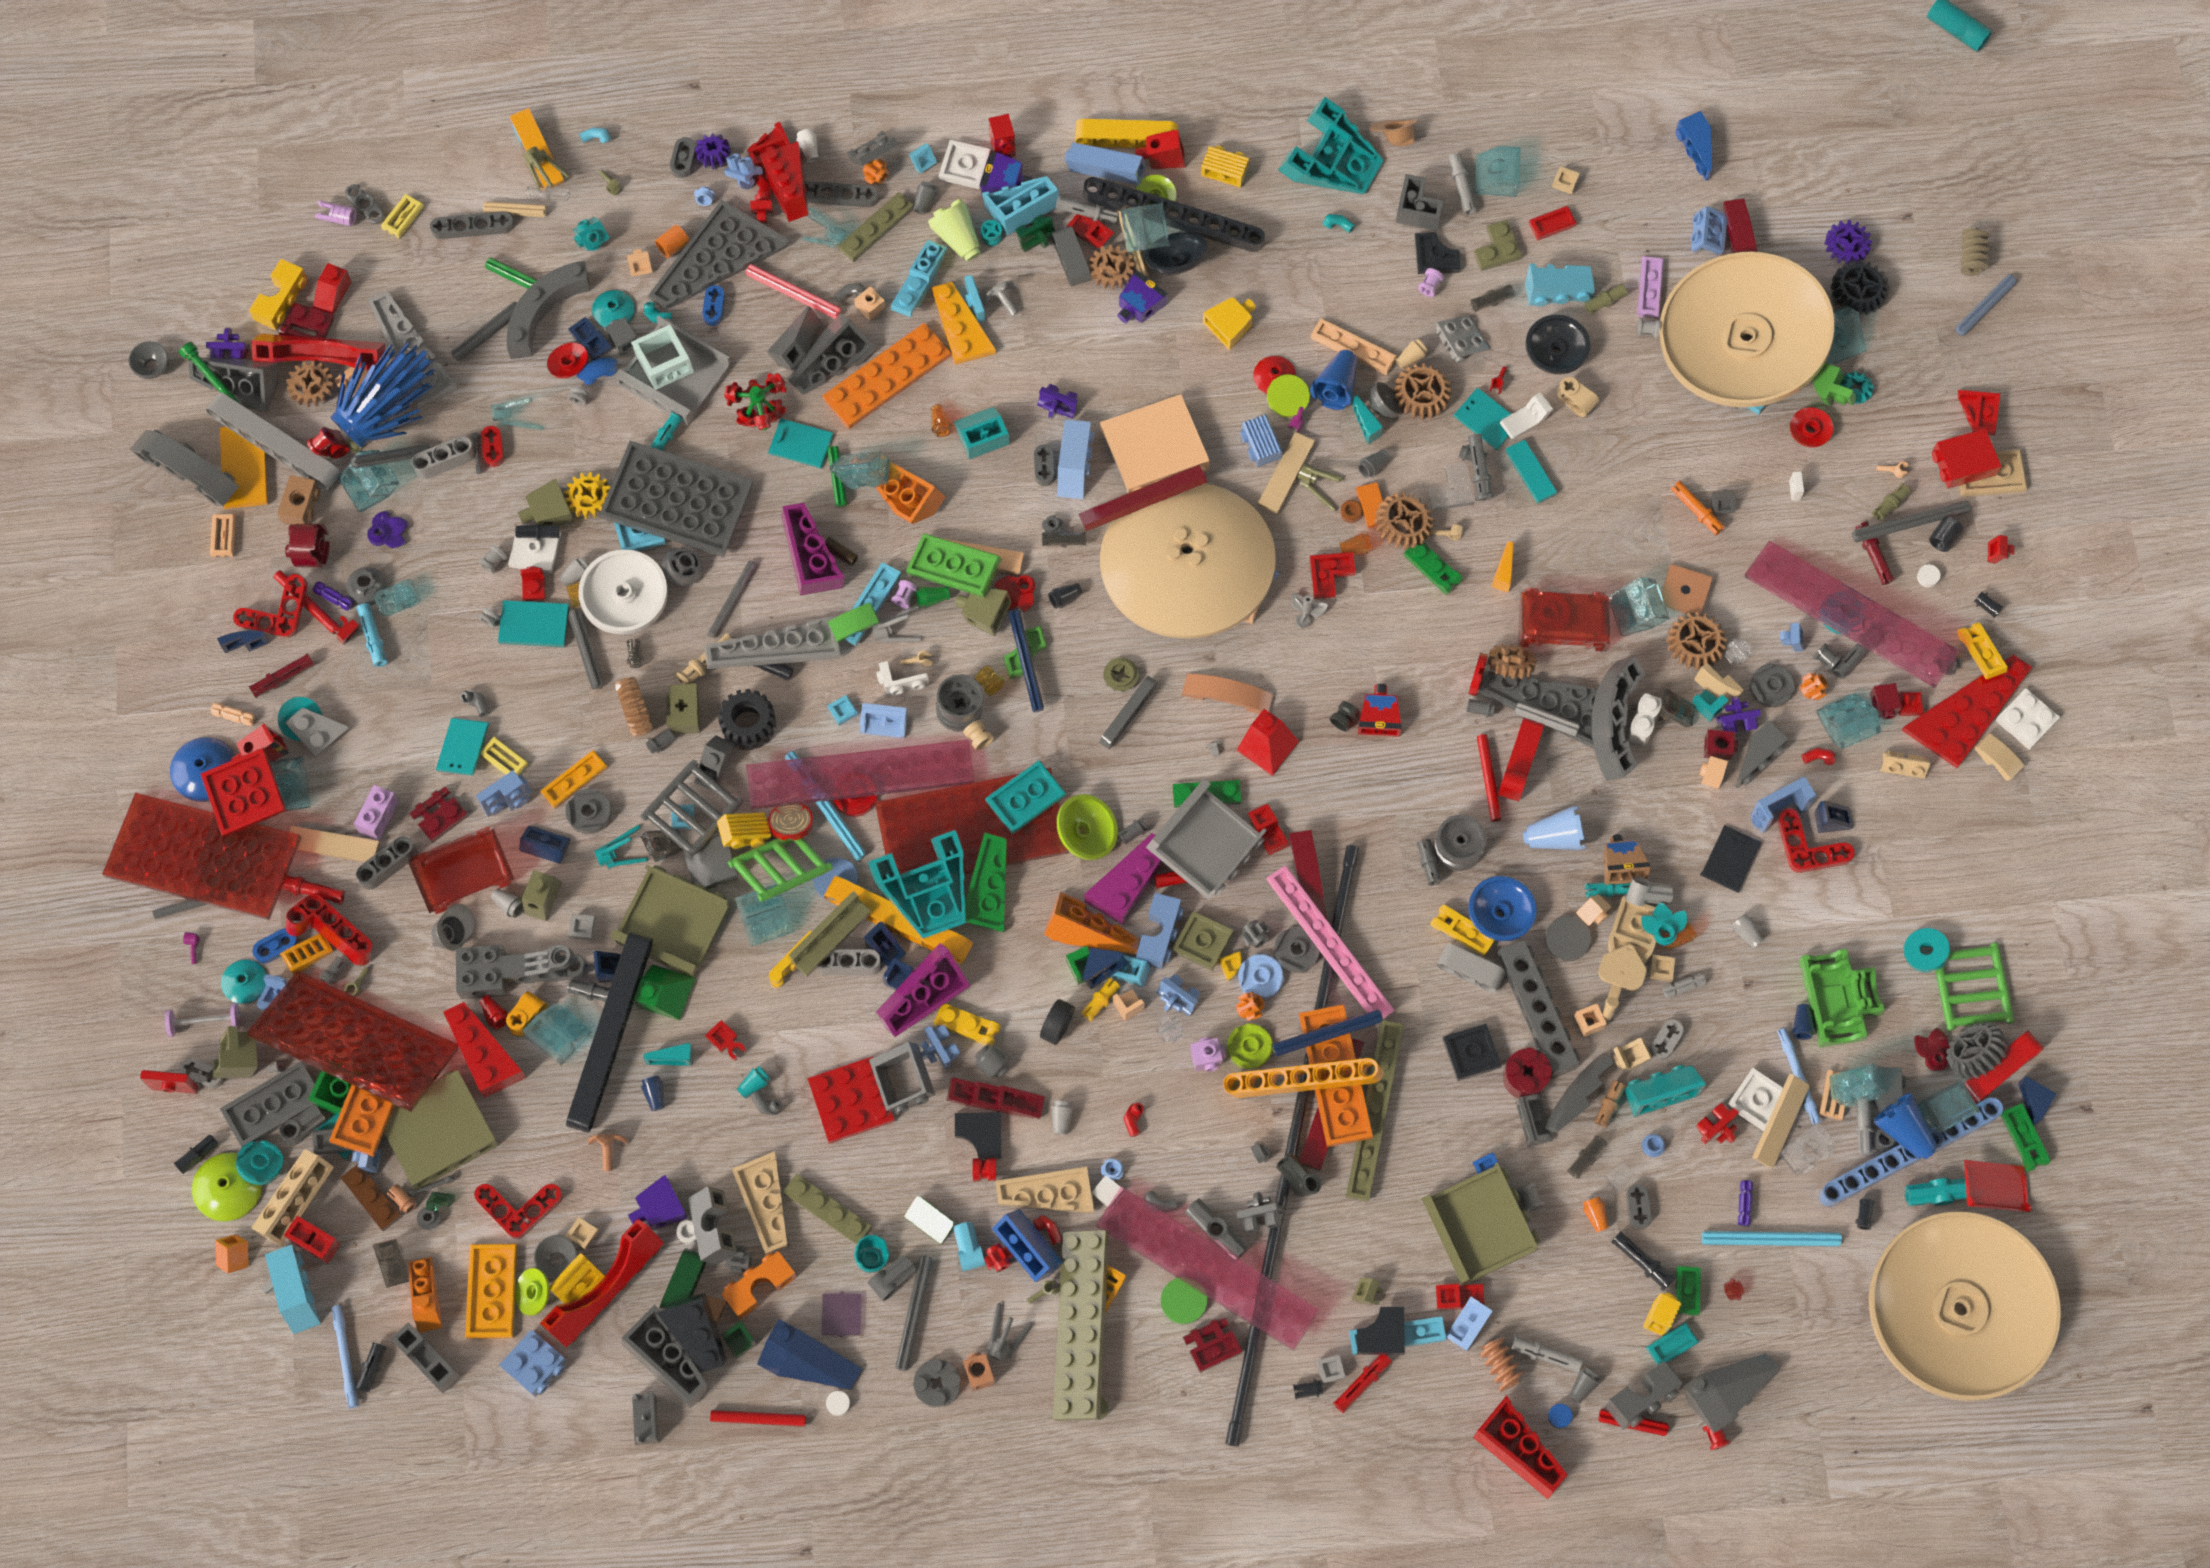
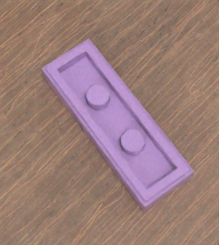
(1650, 287)

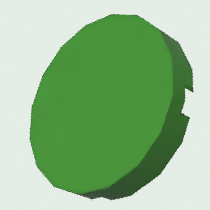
(1182, 1302)

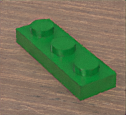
(1226, 791)

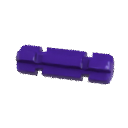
(333, 596)
(1745, 1203)

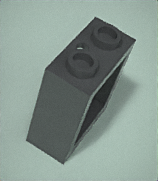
(896, 1055)

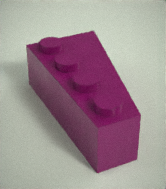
(811, 559)
(1125, 884)
(923, 992)

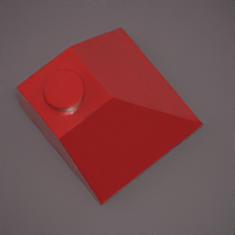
(1267, 742)

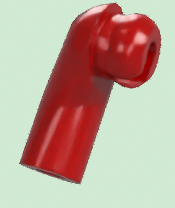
(764, 188)
(1819, 753)
(1050, 1226)

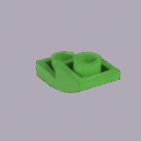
(853, 621)

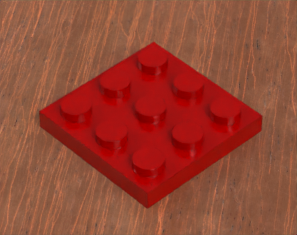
(243, 792)
(849, 1101)

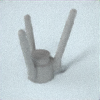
(883, 629)

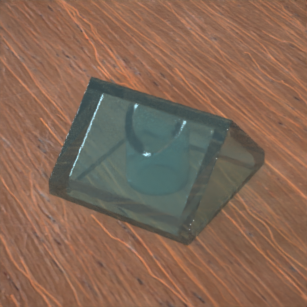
(1144, 227)
(1948, 1107)

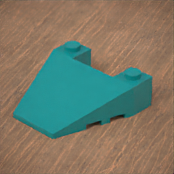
(1339, 159)
(929, 895)

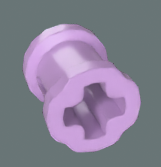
(1430, 282)
(898, 599)

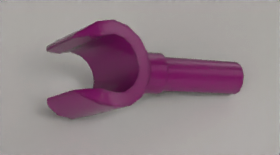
(1297, 420)
(192, 940)

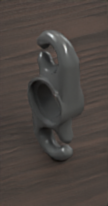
(356, 200)

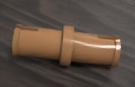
(1609, 1104)

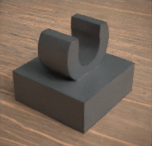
(1723, 502)

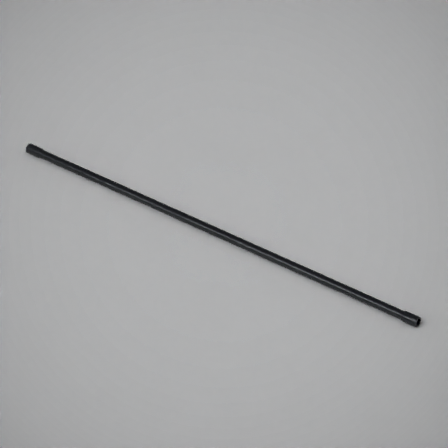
(1236, 1424)

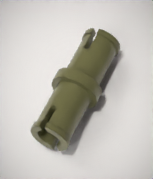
(1605, 298)
(1891, 502)

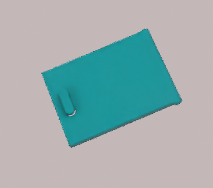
(1484, 418)
(800, 443)
(462, 746)

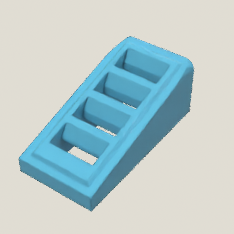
(1142, 975)

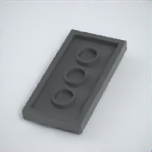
(269, 1104)

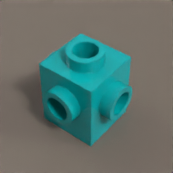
(590, 234)

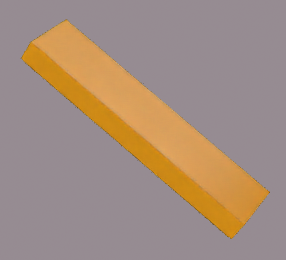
(530, 137)

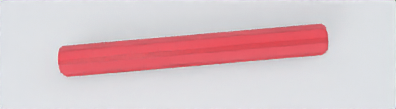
(793, 291)

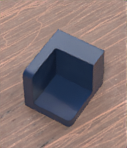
(896, 974)

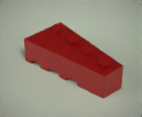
(485, 1057)
(1520, 1448)

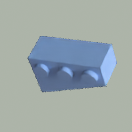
(1073, 458)

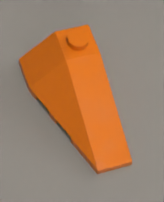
(910, 495)
(1077, 926)

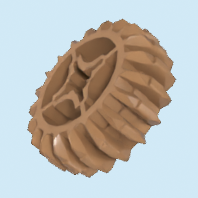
(1426, 401)
(1400, 528)
(1711, 633)
(633, 706)

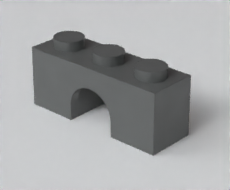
(713, 1242)
(425, 1357)
(1629, 1408)

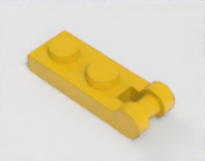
(1982, 650)
(1461, 930)
(781, 970)
(966, 1024)

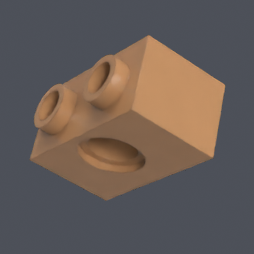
(298, 489)

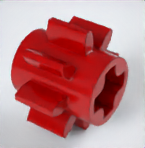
(998, 1258)

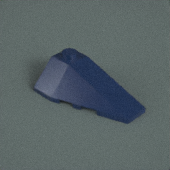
(801, 1357)

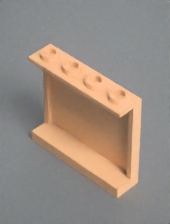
(1154, 443)

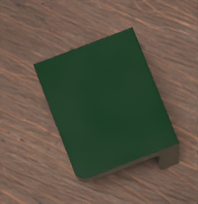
(738, 1339)

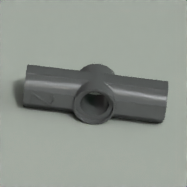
(1205, 1219)

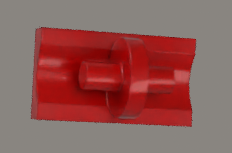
(1710, 1130)

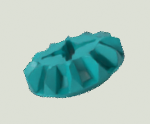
(1866, 389)

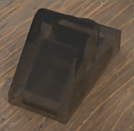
(1676, 708)
(660, 845)
(391, 1262)

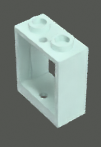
(659, 375)

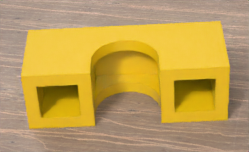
(272, 310)

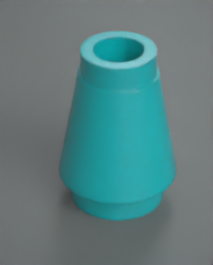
(754, 1081)

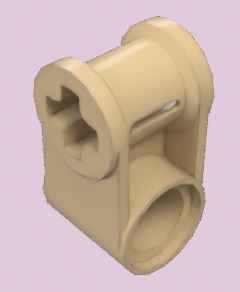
(1577, 397)

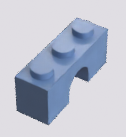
(1166, 912)

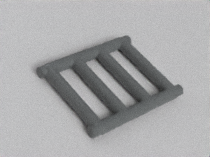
(678, 783)

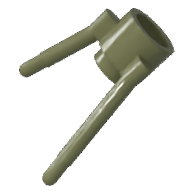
(534, 158)
(1311, 474)

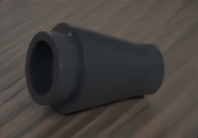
(1064, 595)

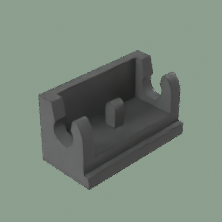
(1533, 1120)
(645, 1418)

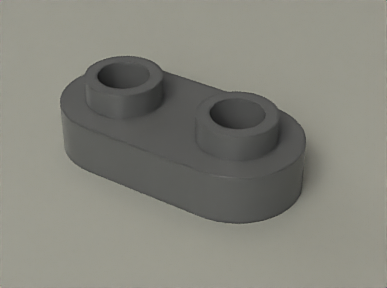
(681, 158)

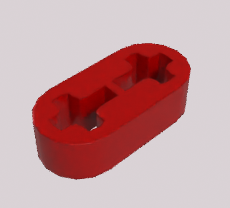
(487, 446)

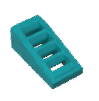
(1369, 424)
(673, 1056)

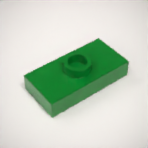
(1688, 1290)

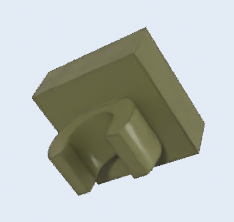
(1366, 1291)

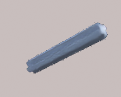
(1985, 305)

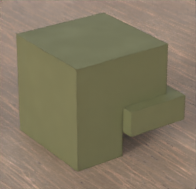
(236, 1055)

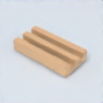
(231, 536)
(1830, 1114)

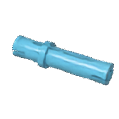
(374, 643)

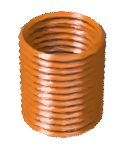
(672, 241)

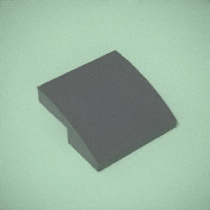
(711, 864)

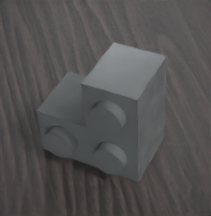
(1416, 209)

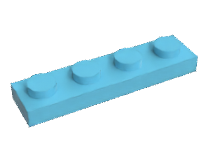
(876, 593)
(1416, 1333)

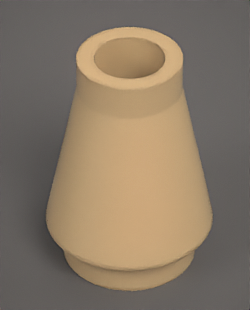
(1413, 352)

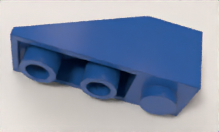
(1696, 137)

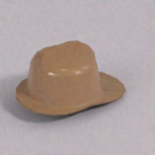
(1397, 131)

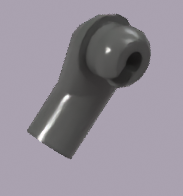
(848, 289)
(475, 699)
(766, 1106)
(1164, 1206)

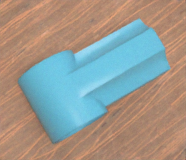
(969, 1251)

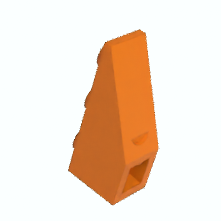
(424, 1295)

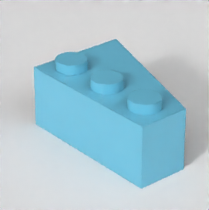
(1558, 285)

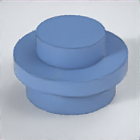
(1653, 1145)

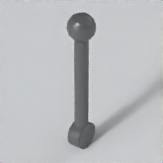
(476, 436)
(412, 1193)

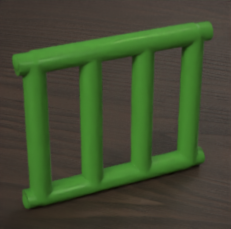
(782, 884)
(2002, 993)

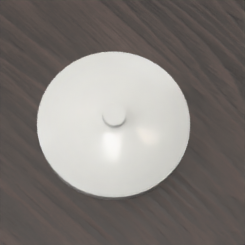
(623, 592)

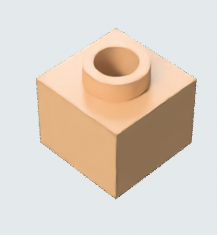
(871, 308)
(1713, 772)
(1594, 910)
(1590, 1013)

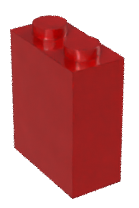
(1966, 458)

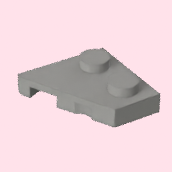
(315, 730)

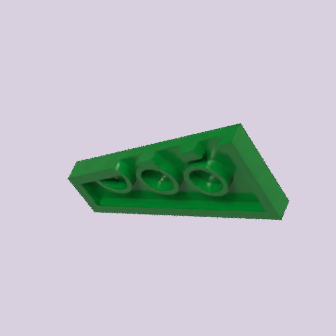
(987, 888)

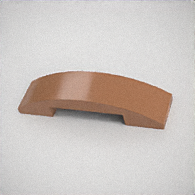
(1227, 691)

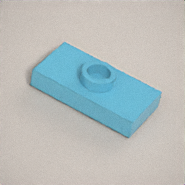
(973, 298)

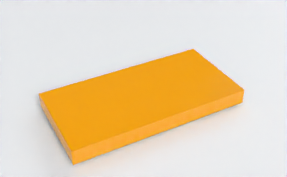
(247, 466)
(491, 1291)

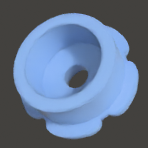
(704, 196)
(1112, 1163)

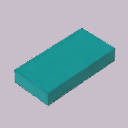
(1672, 1344)

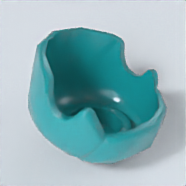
(871, 1254)

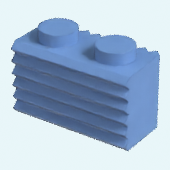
(1261, 441)

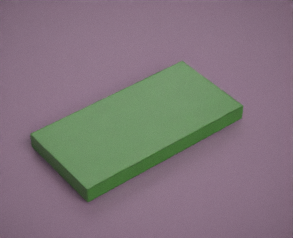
(954, 565)

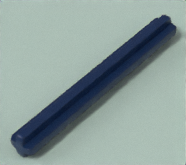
(1026, 661)
(1328, 1032)

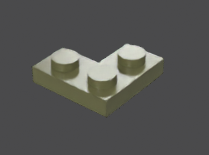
(1501, 251)

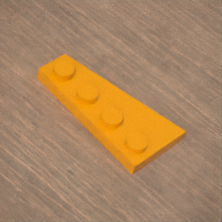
(963, 332)

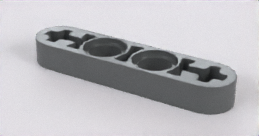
(838, 189)
(471, 221)
(1128, 712)

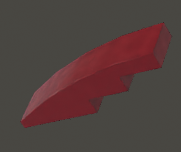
(1739, 226)
(1307, 867)
(995, 1098)

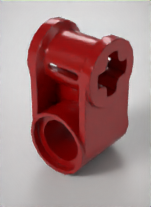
(328, 443)

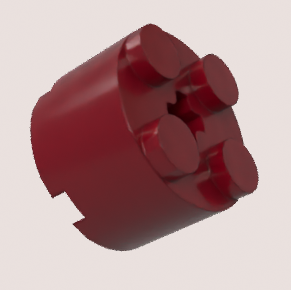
(307, 545)
(1527, 1061)

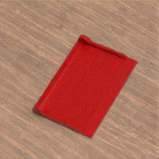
(1996, 1186)

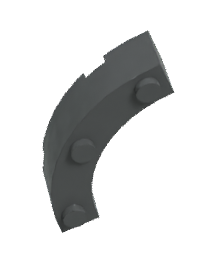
(539, 300)
(185, 464)
(1610, 717)

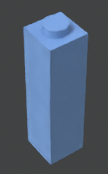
(1105, 163)

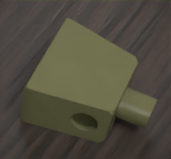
(546, 506)
(985, 612)
(540, 892)

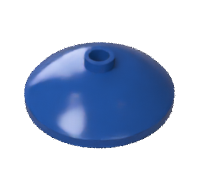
(184, 770)
(1503, 896)

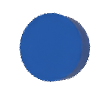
(1560, 1416)

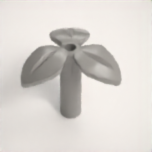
(998, 290)
(1305, 605)

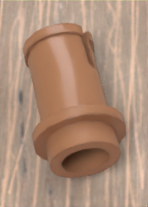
(404, 1201)

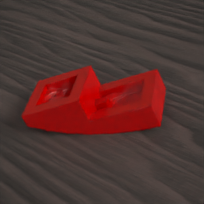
(1090, 231)
(1273, 838)
(1456, 1296)

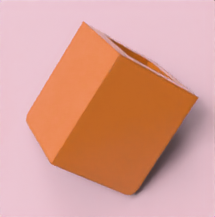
(231, 1253)

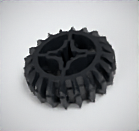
(1870, 283)

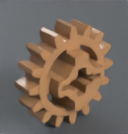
(1116, 260)
(317, 387)
(1512, 661)

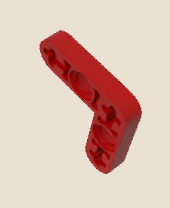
(277, 620)
(1802, 850)
(513, 1216)

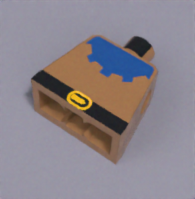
(1623, 861)

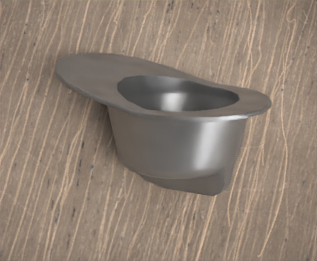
(453, 927)

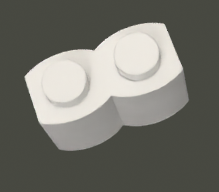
(1644, 719)

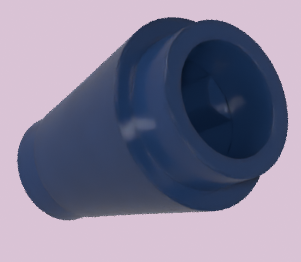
(1803, 1023)
(653, 1092)

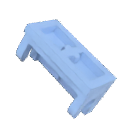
(883, 720)
(1469, 1323)

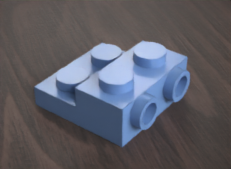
(507, 790)
(533, 1363)

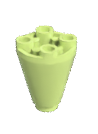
(956, 229)

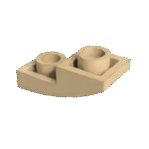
(1716, 685)
(1999, 755)

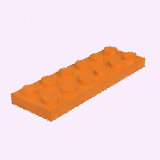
(886, 375)
(1340, 1108)

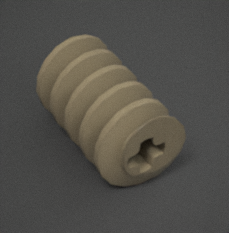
(1974, 251)

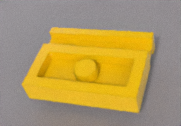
(576, 1280)

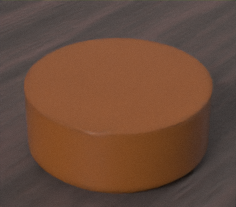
(1351, 511)

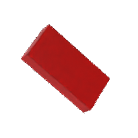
(1552, 223)

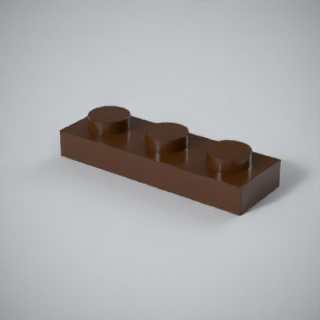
(371, 1197)

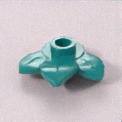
(1664, 921)

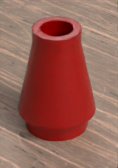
(493, 1012)

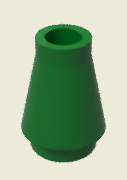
(930, 596)

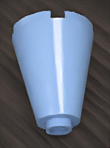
(1557, 831)

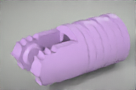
(338, 213)

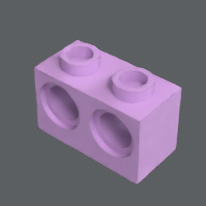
(376, 812)

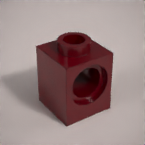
(1886, 700)
(1713, 750)

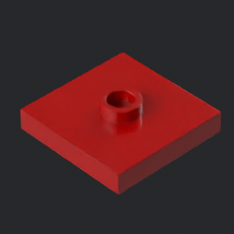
(169, 1082)

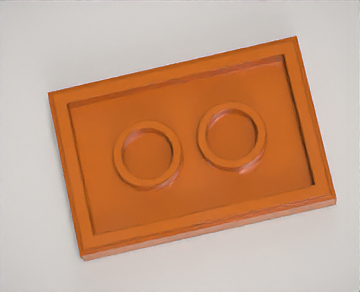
(362, 1121)

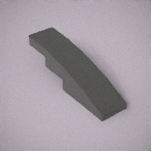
(1574, 1098)

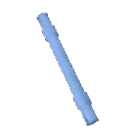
(1788, 1048)
(339, 1327)

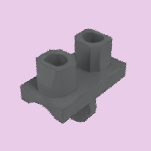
(1270, 1212)

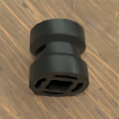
(1344, 716)

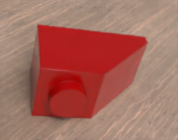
(331, 288)

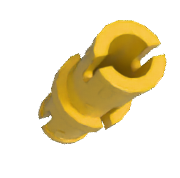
(1100, 999)

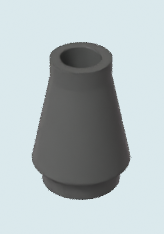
(924, 196)
(1373, 463)
(1584, 1385)

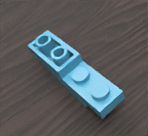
(920, 278)

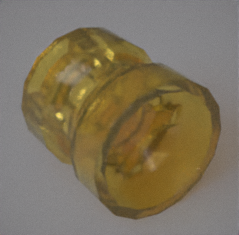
(989, 680)

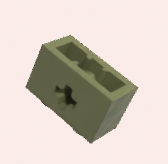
(683, 696)

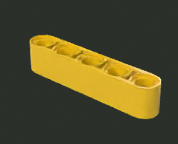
(1119, 132)

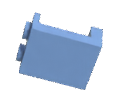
(1797, 792)

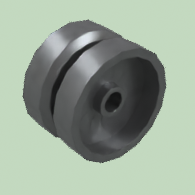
(1459, 830)

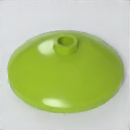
(1096, 826)
(225, 1202)

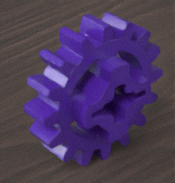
(1850, 240)

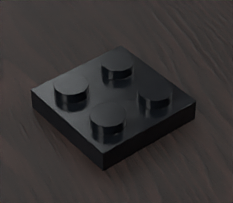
(1471, 1052)

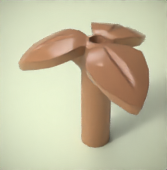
(605, 1141)

